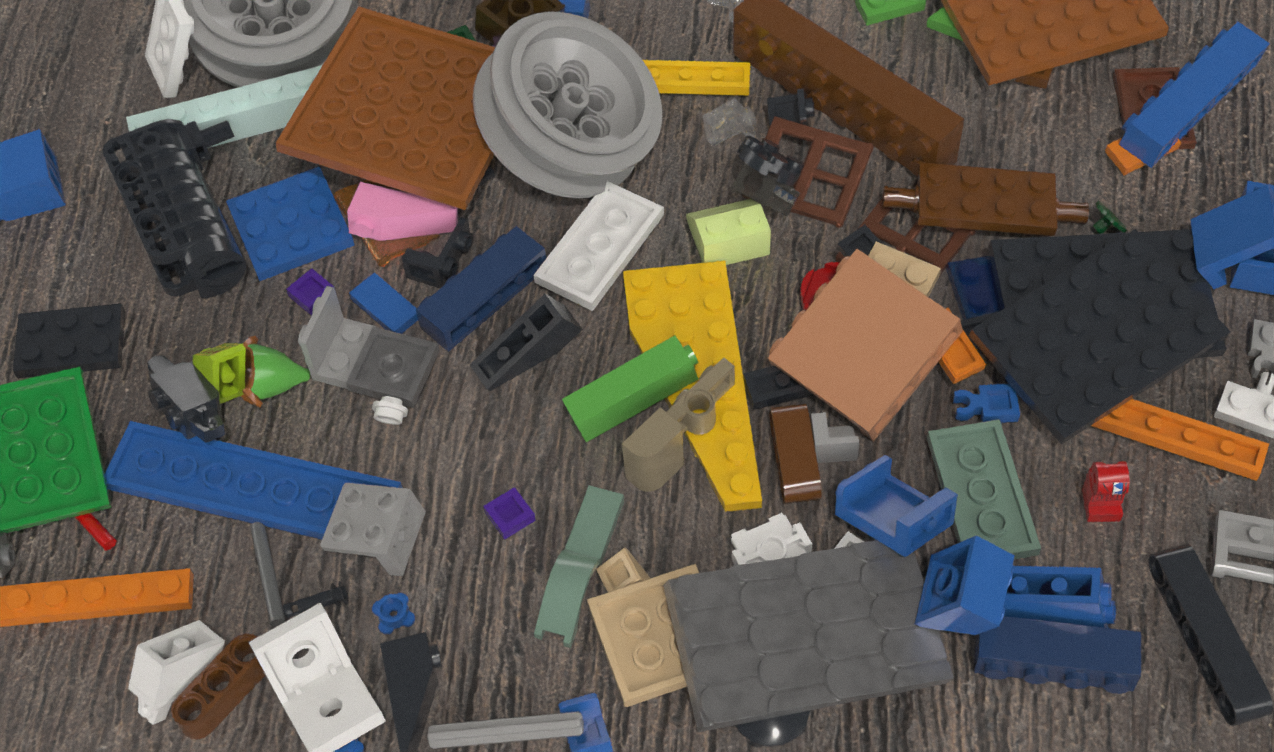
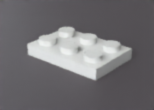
(169, 44)

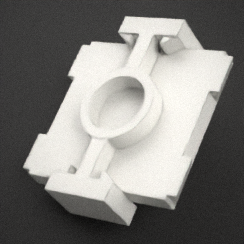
(770, 541)

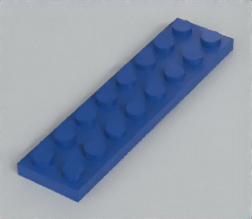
(230, 479)

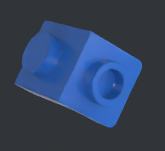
(595, 734)

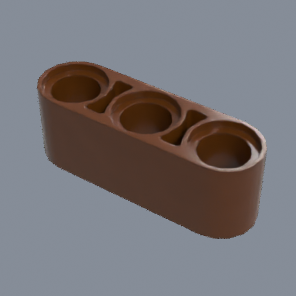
(795, 453)
(218, 704)

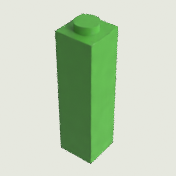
(631, 388)

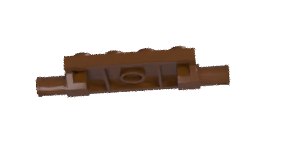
(986, 200)

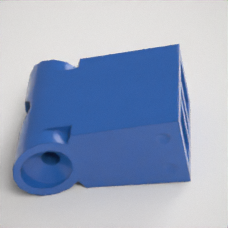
(28, 177)

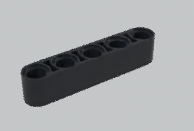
(1210, 635)

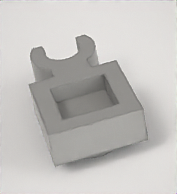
(1261, 346)

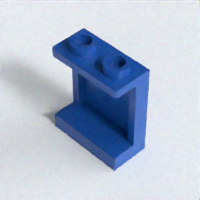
(1233, 234)
(893, 510)

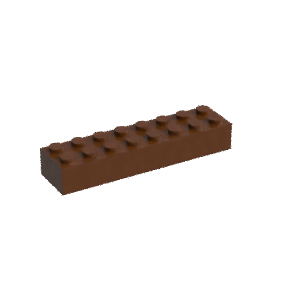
(846, 85)

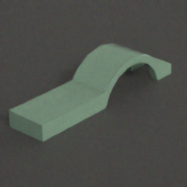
(577, 563)

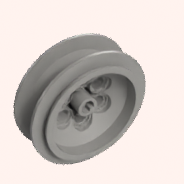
(265, 38)
(566, 104)

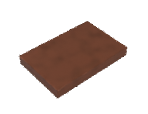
(1138, 85)

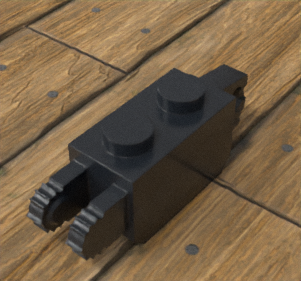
(185, 399)

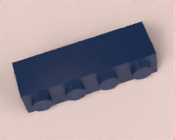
(480, 288)
(1060, 654)

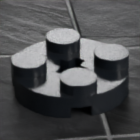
(766, 159)

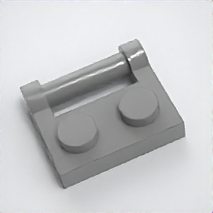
(1246, 537)

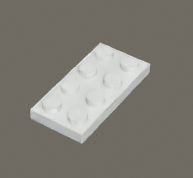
(599, 246)

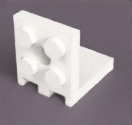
(317, 681)

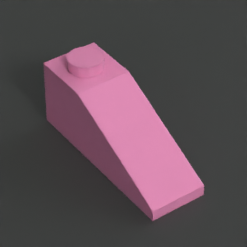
(395, 214)

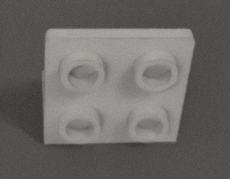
(331, 341)
(375, 524)

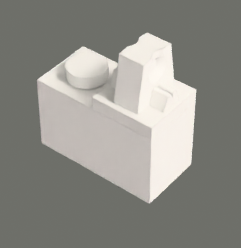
(169, 664)

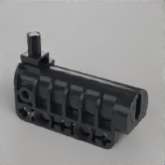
(167, 171)

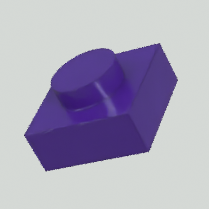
(307, 289)
(509, 513)

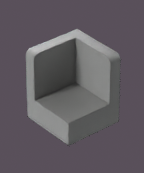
(833, 443)

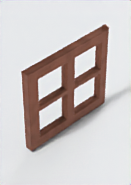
(820, 140)
(907, 243)

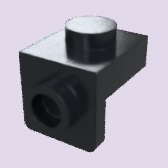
(792, 107)

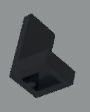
(433, 270)

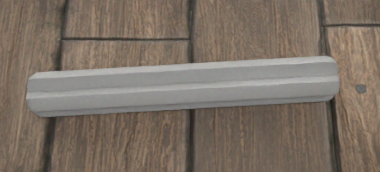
(506, 730)

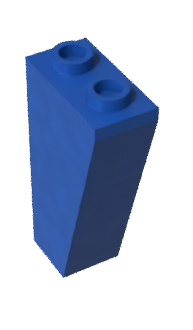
(1060, 595)

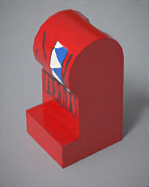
(1105, 491)

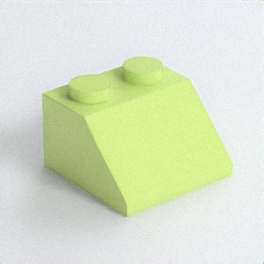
(731, 232)

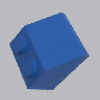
(966, 588)

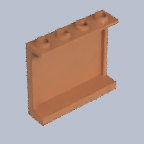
(865, 343)

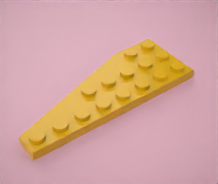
(698, 310)

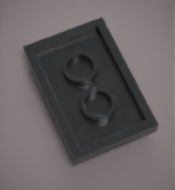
(69, 339)

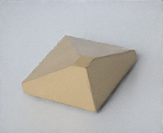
(621, 571)

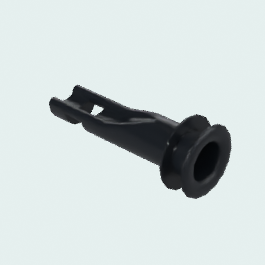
(334, 595)

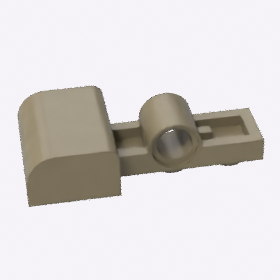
(656, 447)

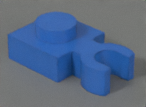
(990, 402)

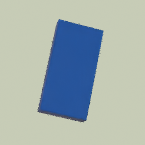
(384, 304)

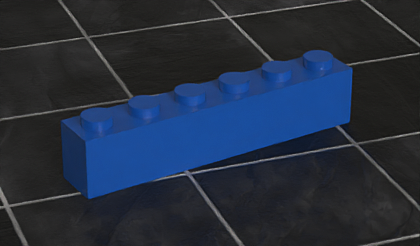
(1192, 94)

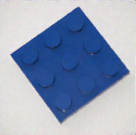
(290, 223)

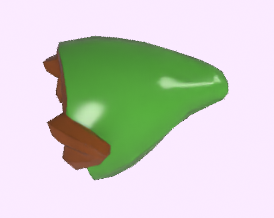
(269, 372)

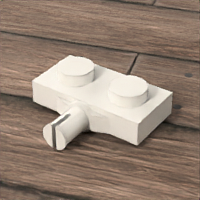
(1249, 407)

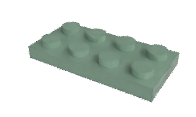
(990, 498)

